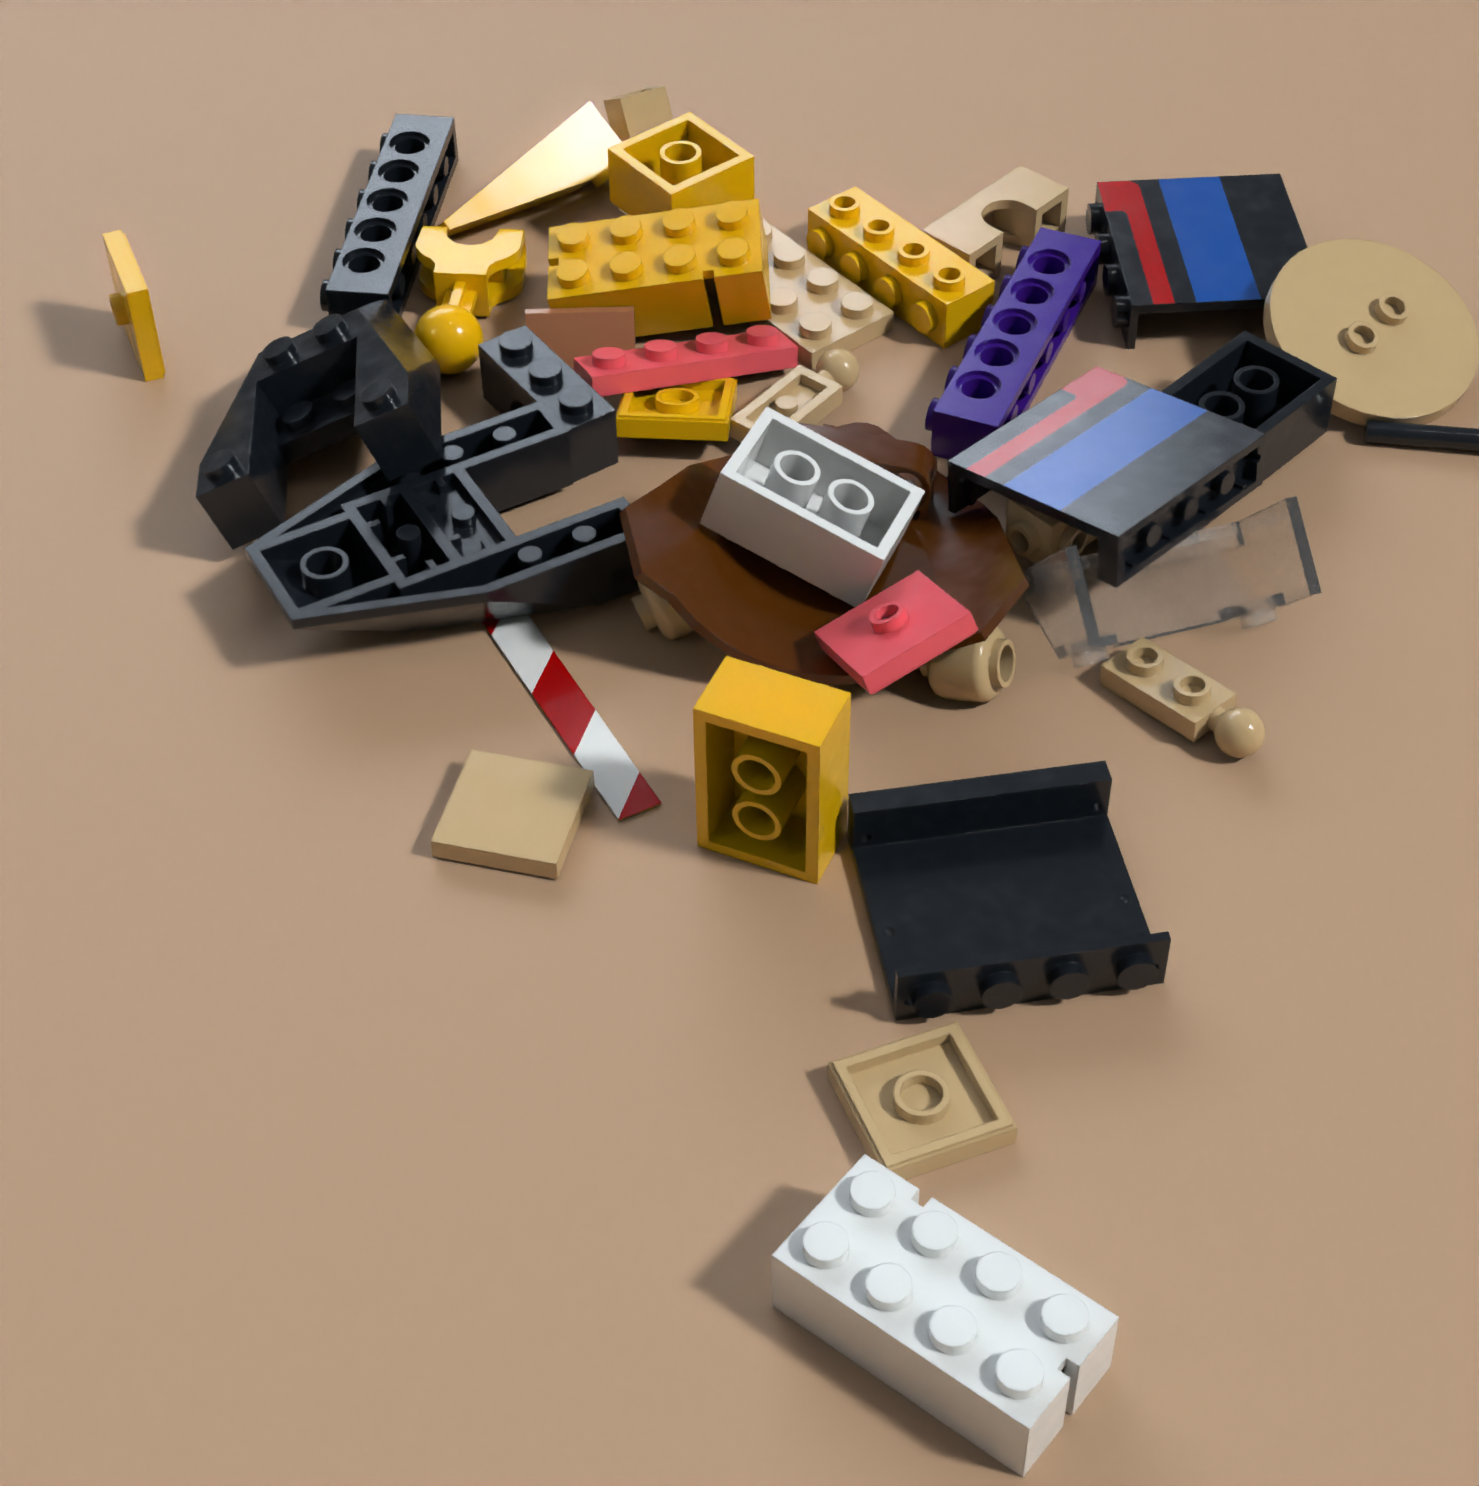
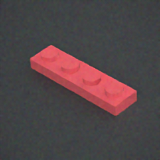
(671, 364)

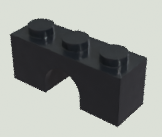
(524, 370)

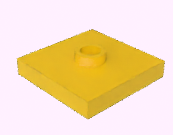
(133, 306)
(679, 411)

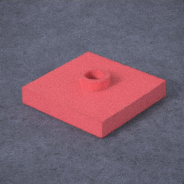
(896, 632)

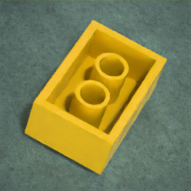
(771, 768)

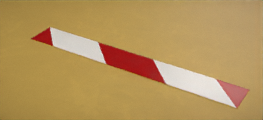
(573, 716)

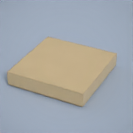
(513, 814)
(922, 1102)

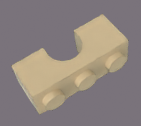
(1001, 213)

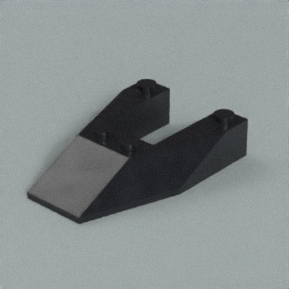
(310, 392)
(436, 547)

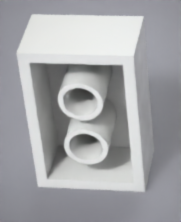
(811, 507)

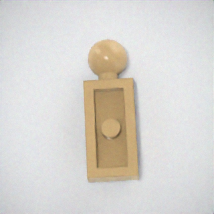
(803, 393)
(1182, 697)

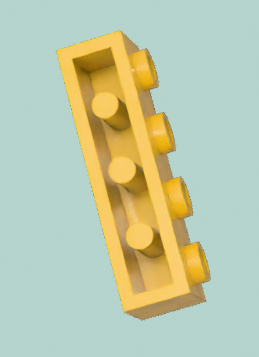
(900, 266)

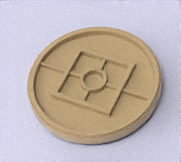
(1378, 326)

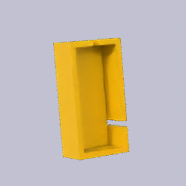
(662, 266)

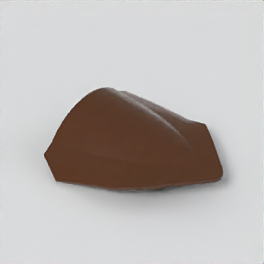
(770, 613)

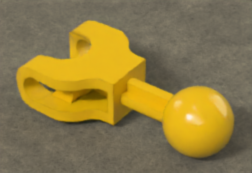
(465, 284)

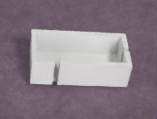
(943, 1313)

